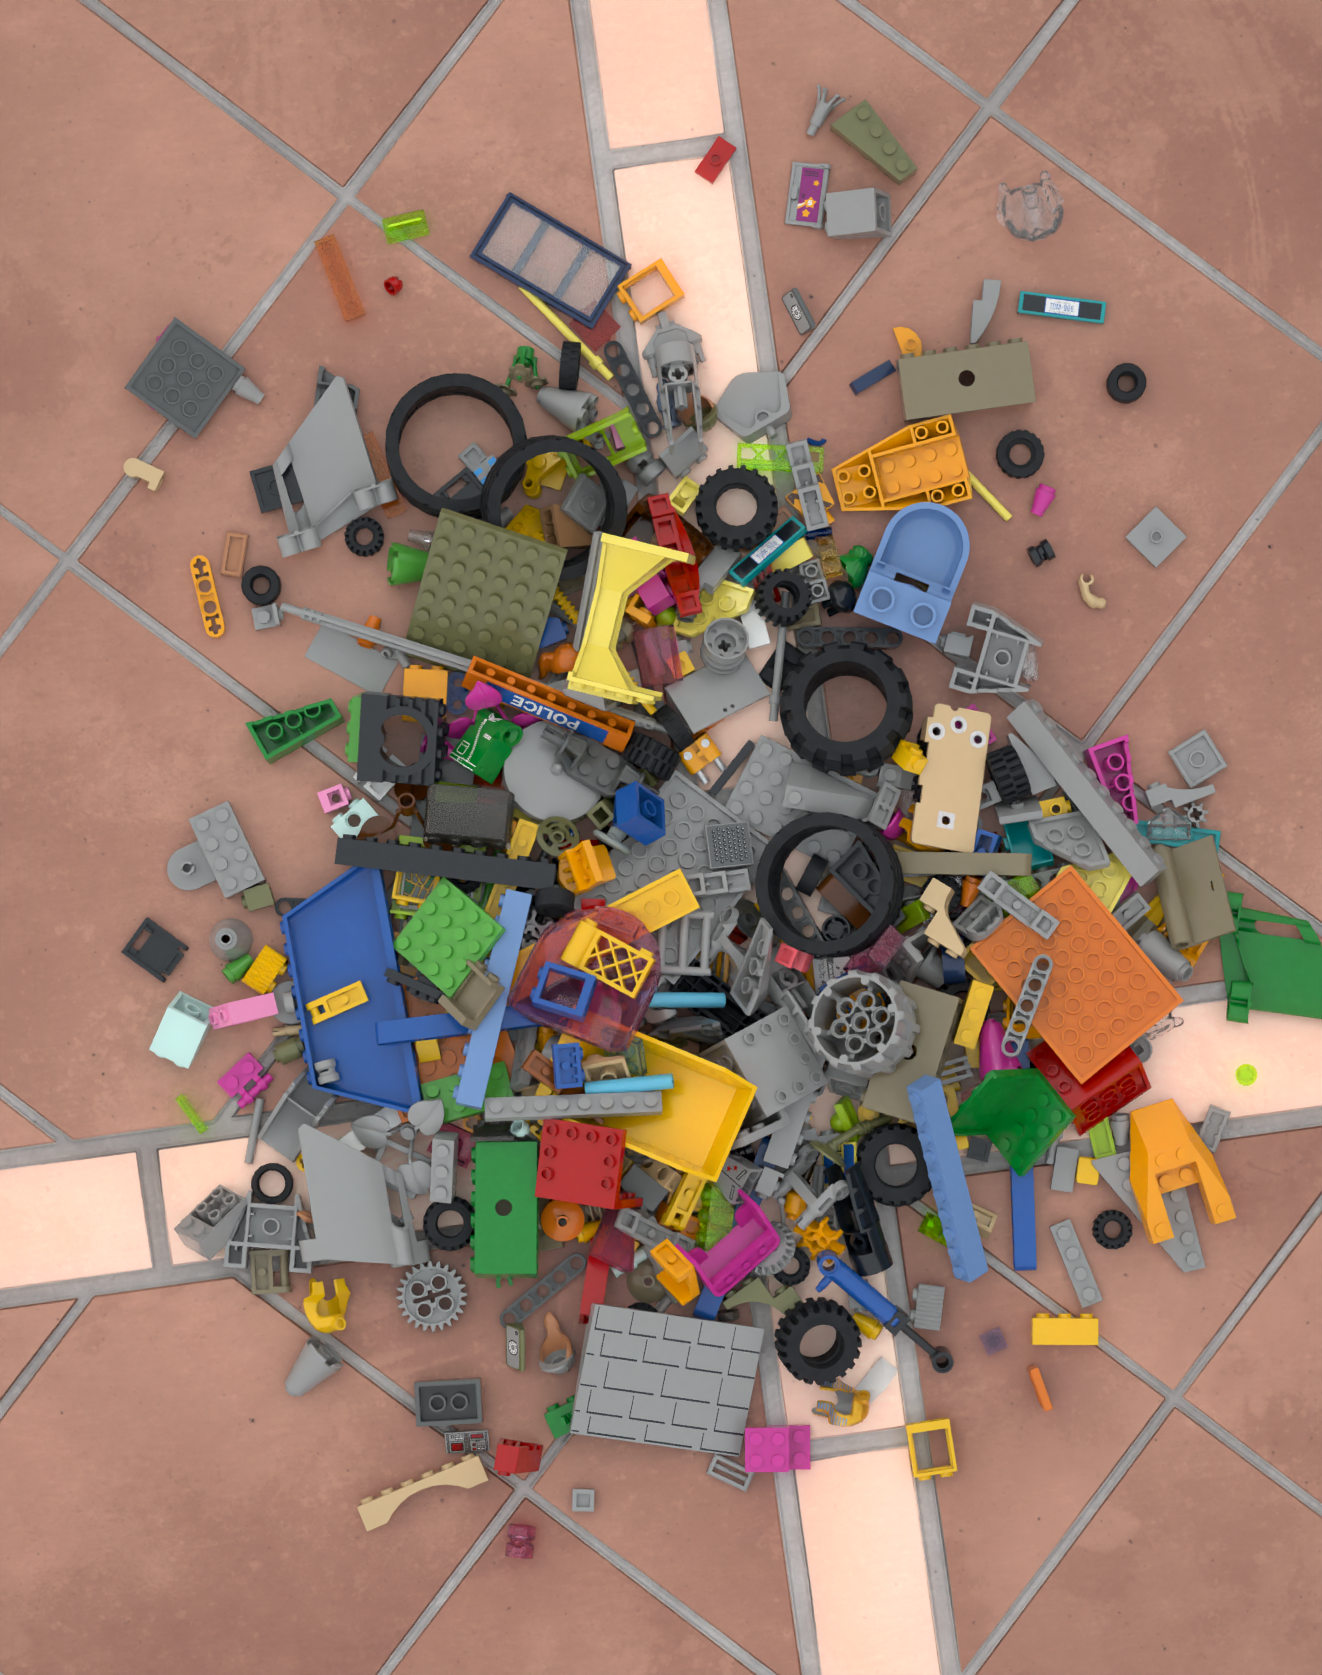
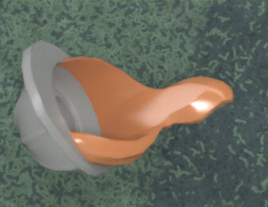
(556, 1350)

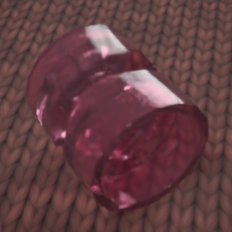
(522, 1533)

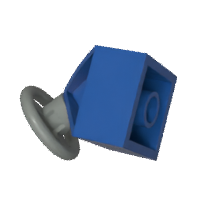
(635, 814)

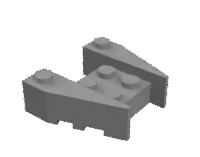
(1001, 654)
(270, 1228)

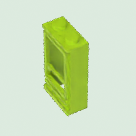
(628, 432)

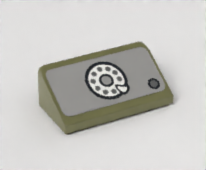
(515, 1346)

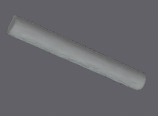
(254, 1130)

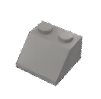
(685, 454)

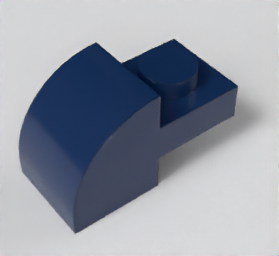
(953, 968)

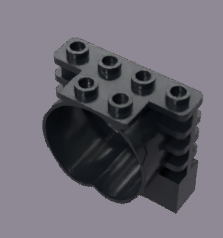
(375, 764)

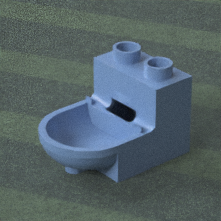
(926, 545)

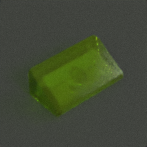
(405, 226)

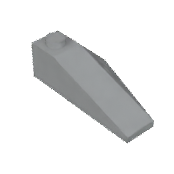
(818, 792)
(753, 976)

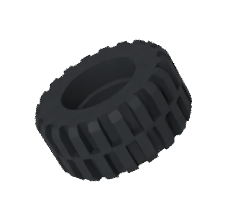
(870, 1148)
(836, 1359)

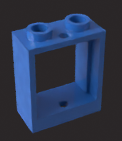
(584, 1000)

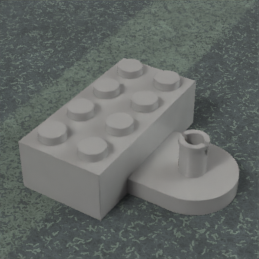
(218, 855)

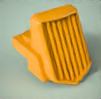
(584, 868)

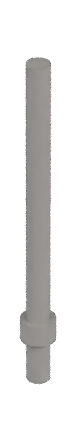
(778, 666)

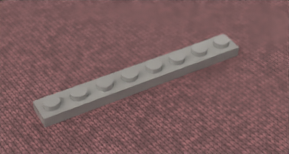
(573, 1106)

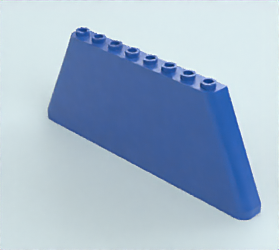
(332, 942)

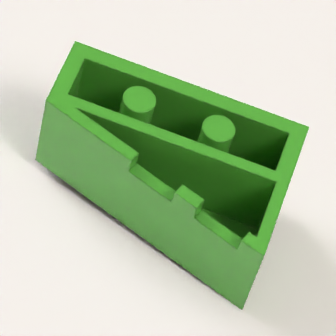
(353, 727)

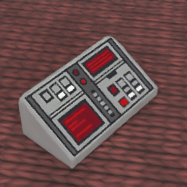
(467, 1441)

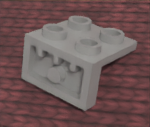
(909, 956)

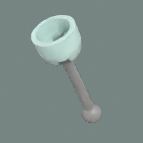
(520, 1131)

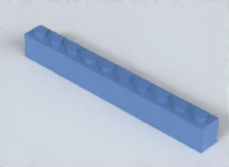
(484, 1040)
(947, 1178)

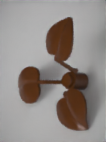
(380, 827)

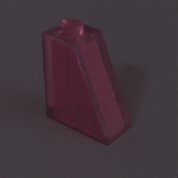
(613, 1245)

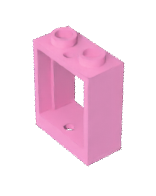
(243, 1011)

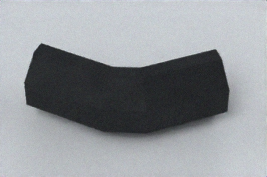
(731, 1016)

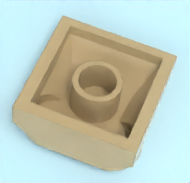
(605, 1068)

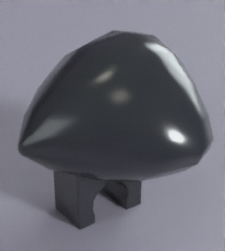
(841, 598)

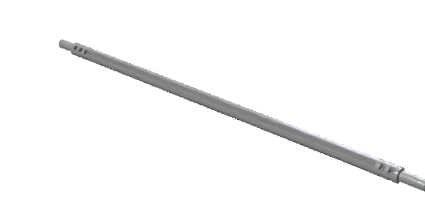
(427, 652)

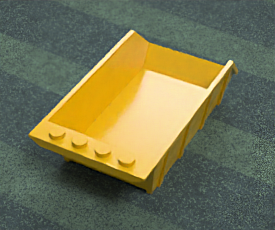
(697, 1114)

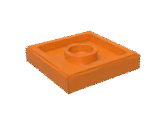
(1039, 1387)

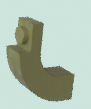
(603, 812)

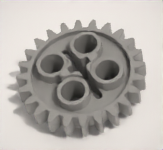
(438, 1314)

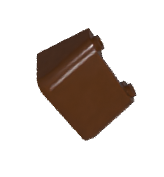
(640, 525)

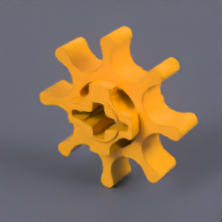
(819, 1238)

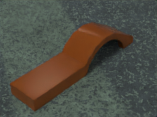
(542, 1070)

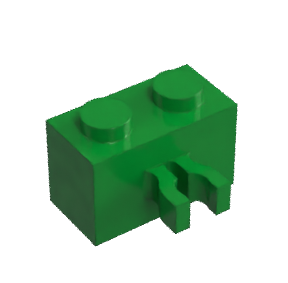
(560, 1417)

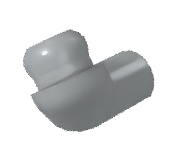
(390, 653)

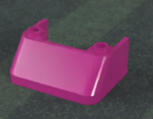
(737, 1252)

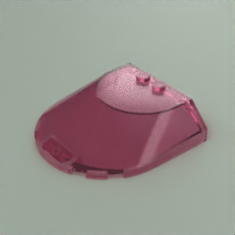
(611, 1014)

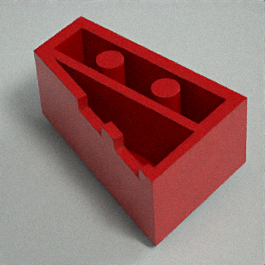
(517, 1457)

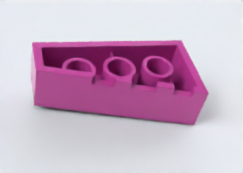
(1113, 770)

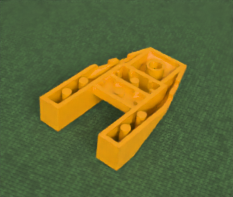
(1167, 1157)

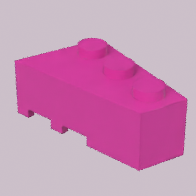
(656, 592)

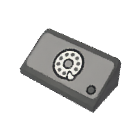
(798, 311)

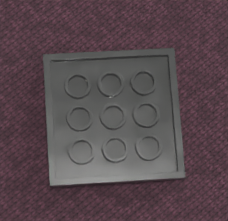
(184, 378)

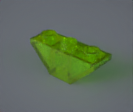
(714, 1218)

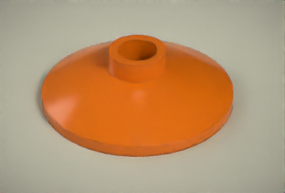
(560, 1209)

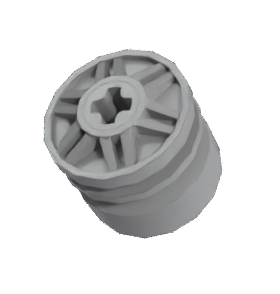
(724, 645)

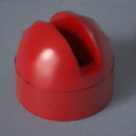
(393, 285)

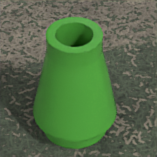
(236, 969)

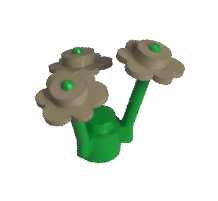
(521, 372)

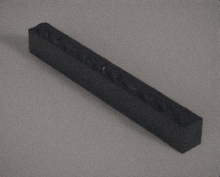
(446, 864)

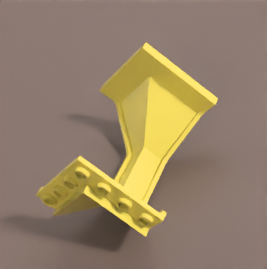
(622, 569)

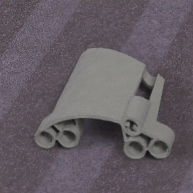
(330, 471)
(353, 1206)

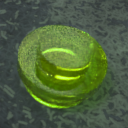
(1246, 1074)

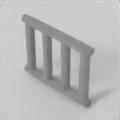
(682, 968)

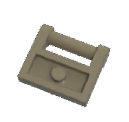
(262, 1271)

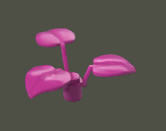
(483, 697)

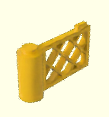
(586, 940)

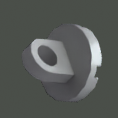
(285, 1003)

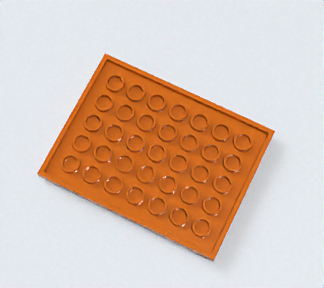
(1100, 981)

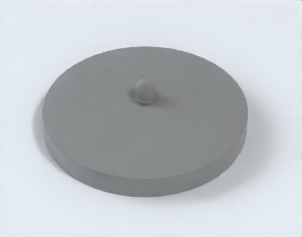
(541, 781)

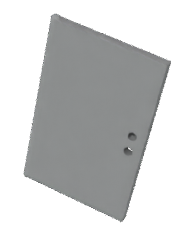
(709, 697)

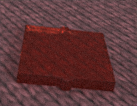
(603, 330)

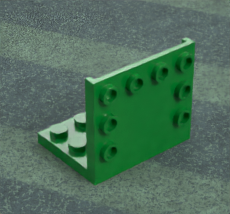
(1016, 1113)

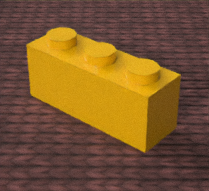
(973, 1014)
(1064, 1329)

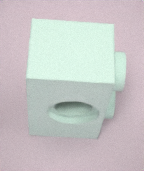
(357, 807)

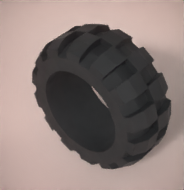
(838, 661)

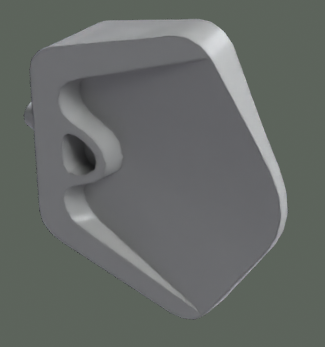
(755, 405)

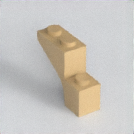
(941, 930)

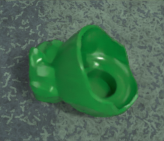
(856, 564)

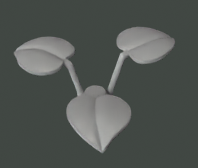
(422, 1115)

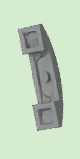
(1018, 905)
(648, 1231)

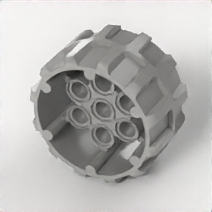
(827, 1031)

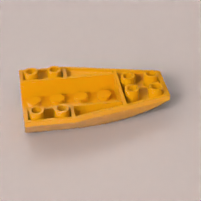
(907, 468)

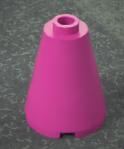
(990, 1049)

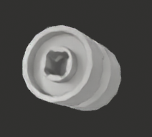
(650, 471)
(1142, 1048)

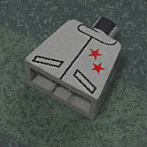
(735, 1175)

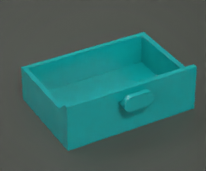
(1020, 841)

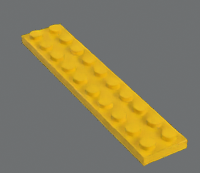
(653, 905)

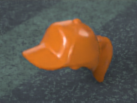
(558, 661)

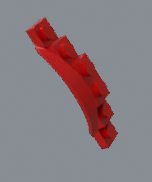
(671, 534)

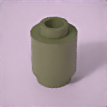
(288, 1050)

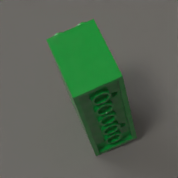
(506, 1243)

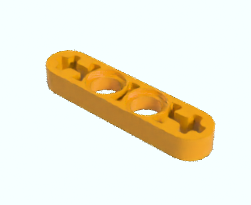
(204, 597)

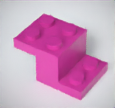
(777, 1448)

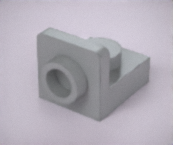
(267, 616)

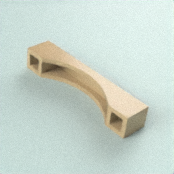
(465, 1474)

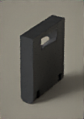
(470, 490)
(158, 952)

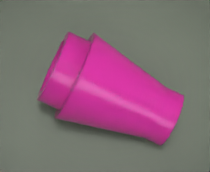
(1042, 499)

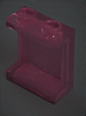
(878, 955)

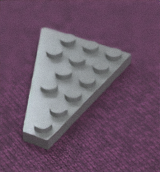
(1185, 1245)

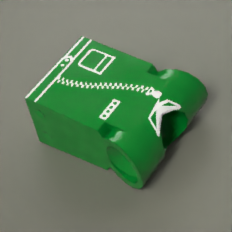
(487, 744)

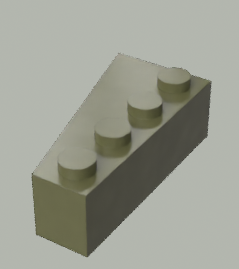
(872, 139)

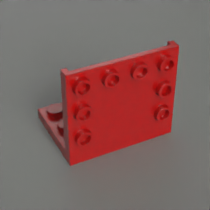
(1102, 1093)
(583, 1165)

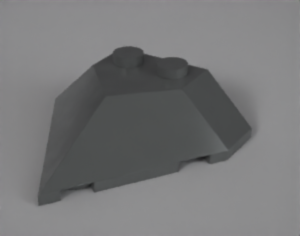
(695, 1029)

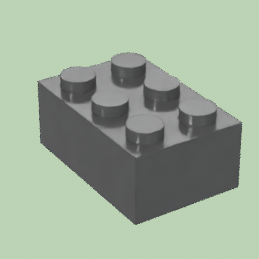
(448, 1401)

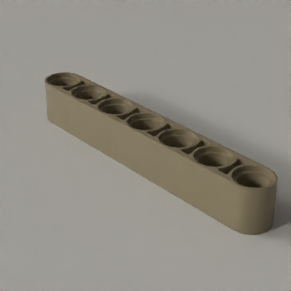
(965, 863)

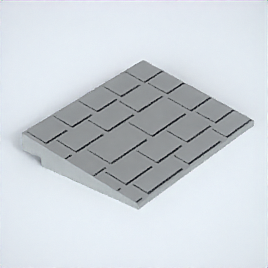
(665, 1379)

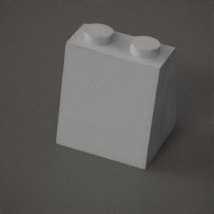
(858, 214)
(846, 1083)

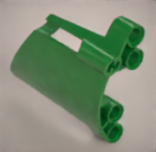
(1270, 970)

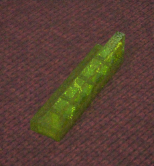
(776, 464)

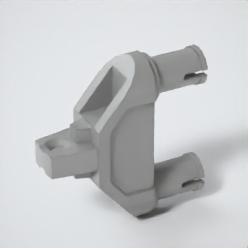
(668, 332)

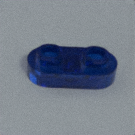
(456, 694)

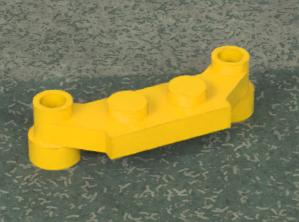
(539, 468)

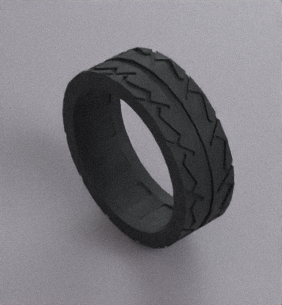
(431, 389)
(523, 451)
(772, 864)

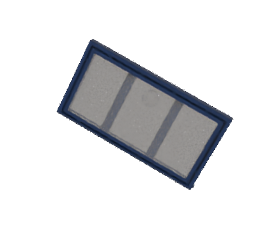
(550, 260)

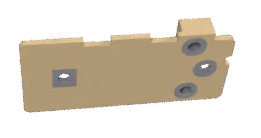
(951, 779)

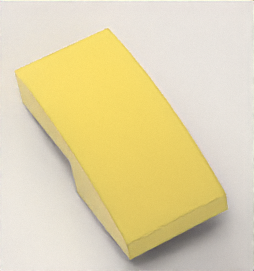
(793, 555)

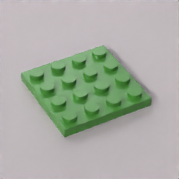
(447, 934)

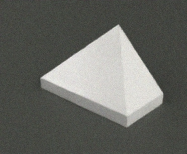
(877, 1378)

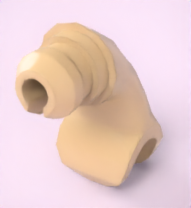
(1091, 600)

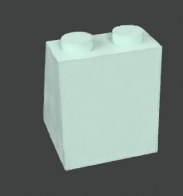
(182, 1030)

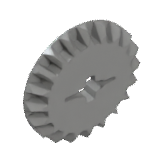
(781, 1258)

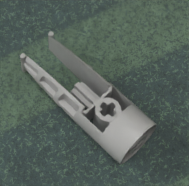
(674, 362)
(791, 989)

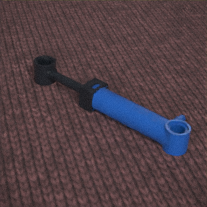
(867, 1296)

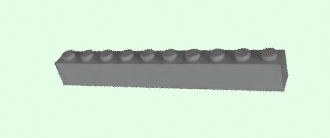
(1087, 792)

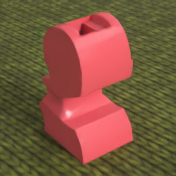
(794, 958)

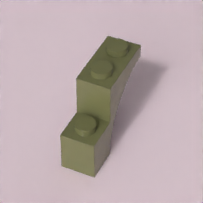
(755, 1291)

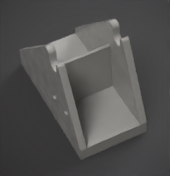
(296, 1107)

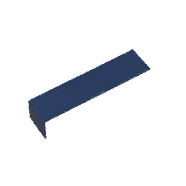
(872, 377)

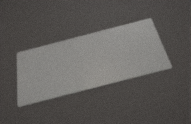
(349, 660)

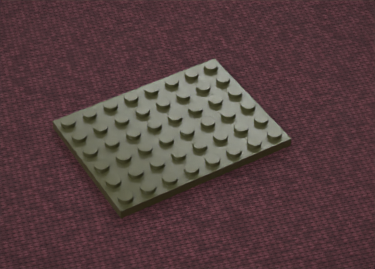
(485, 593)

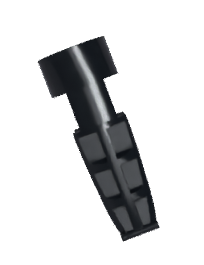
(860, 1222)

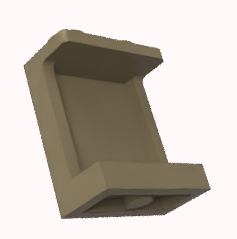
(474, 996)

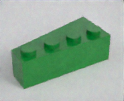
(294, 728)

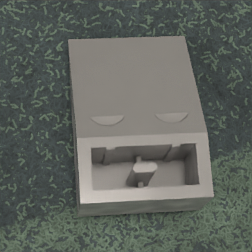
(211, 1222)

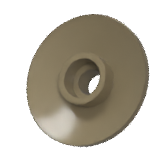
(639, 1289)

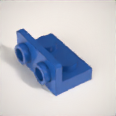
(567, 1065)

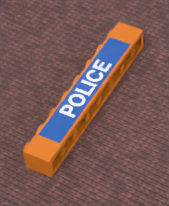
(550, 704)

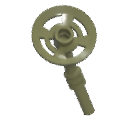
(559, 833)
(831, 1148)

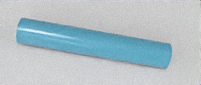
(688, 1000)
(631, 1084)

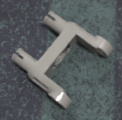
(725, 927)
(816, 1204)

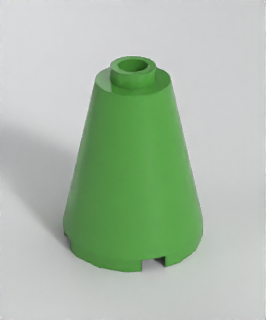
(405, 564)

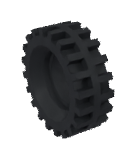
(743, 535)

